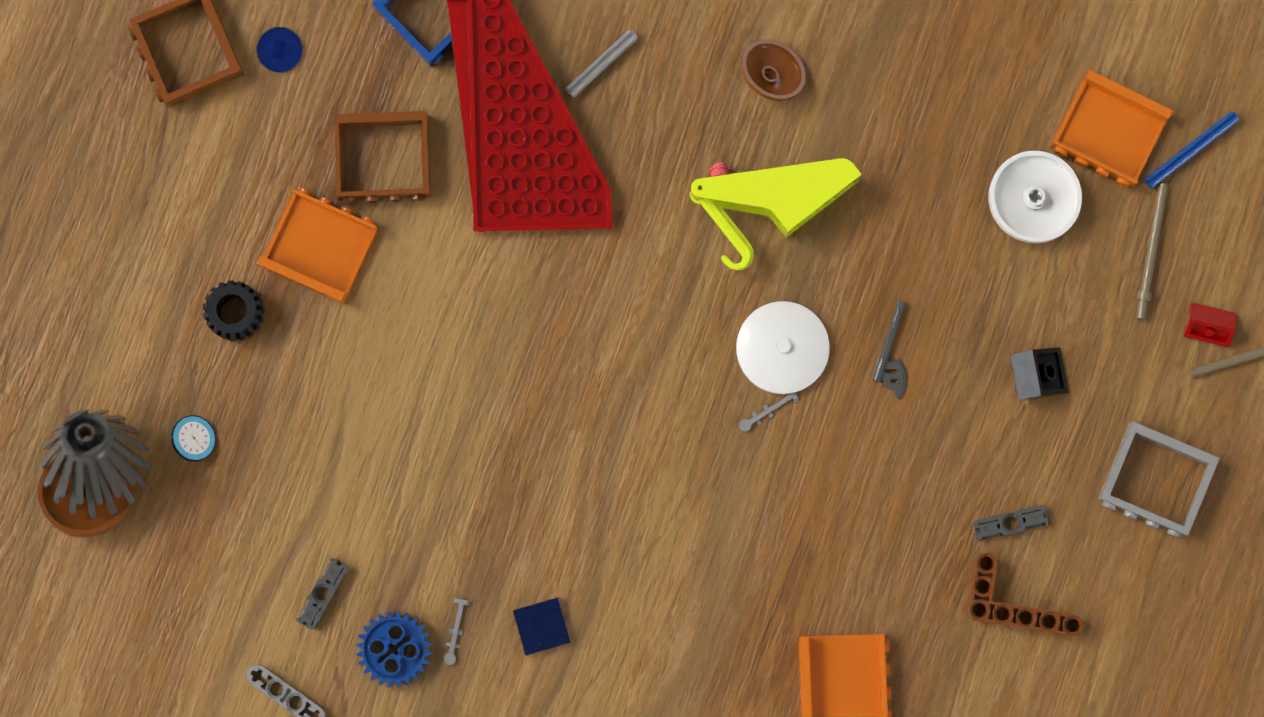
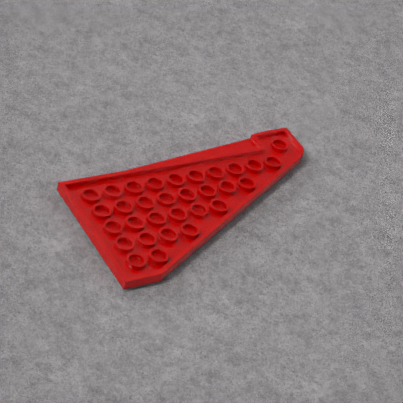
(518, 135)

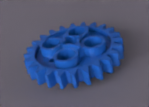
(406, 666)

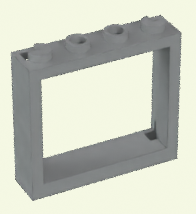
(1132, 511)

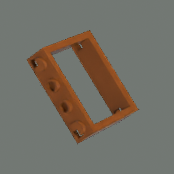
(234, 70)
(381, 119)

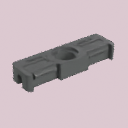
(1025, 519)
(316, 608)

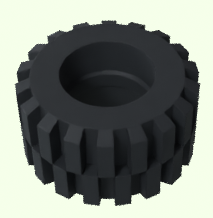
(219, 297)

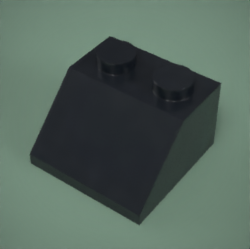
(1039, 373)

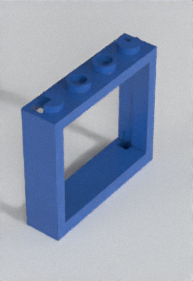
(434, 56)

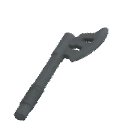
(879, 374)

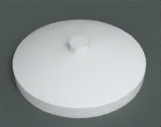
(1035, 197)
(782, 347)

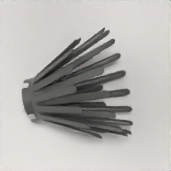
(94, 459)

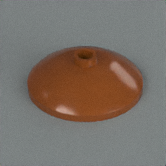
(772, 70)

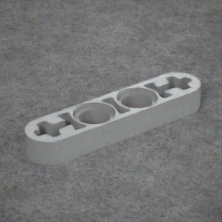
(288, 692)

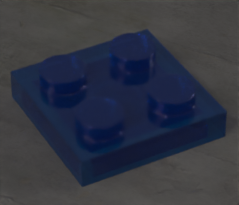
(541, 626)

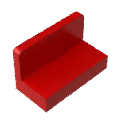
(1210, 324)

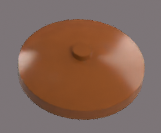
(80, 523)

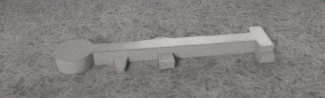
(745, 424)
(450, 658)

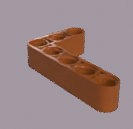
(1013, 611)

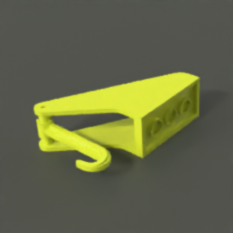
(783, 194)

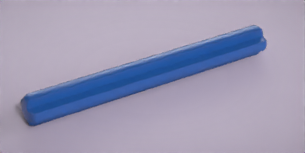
(1191, 149)

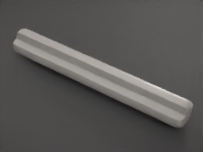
(601, 63)

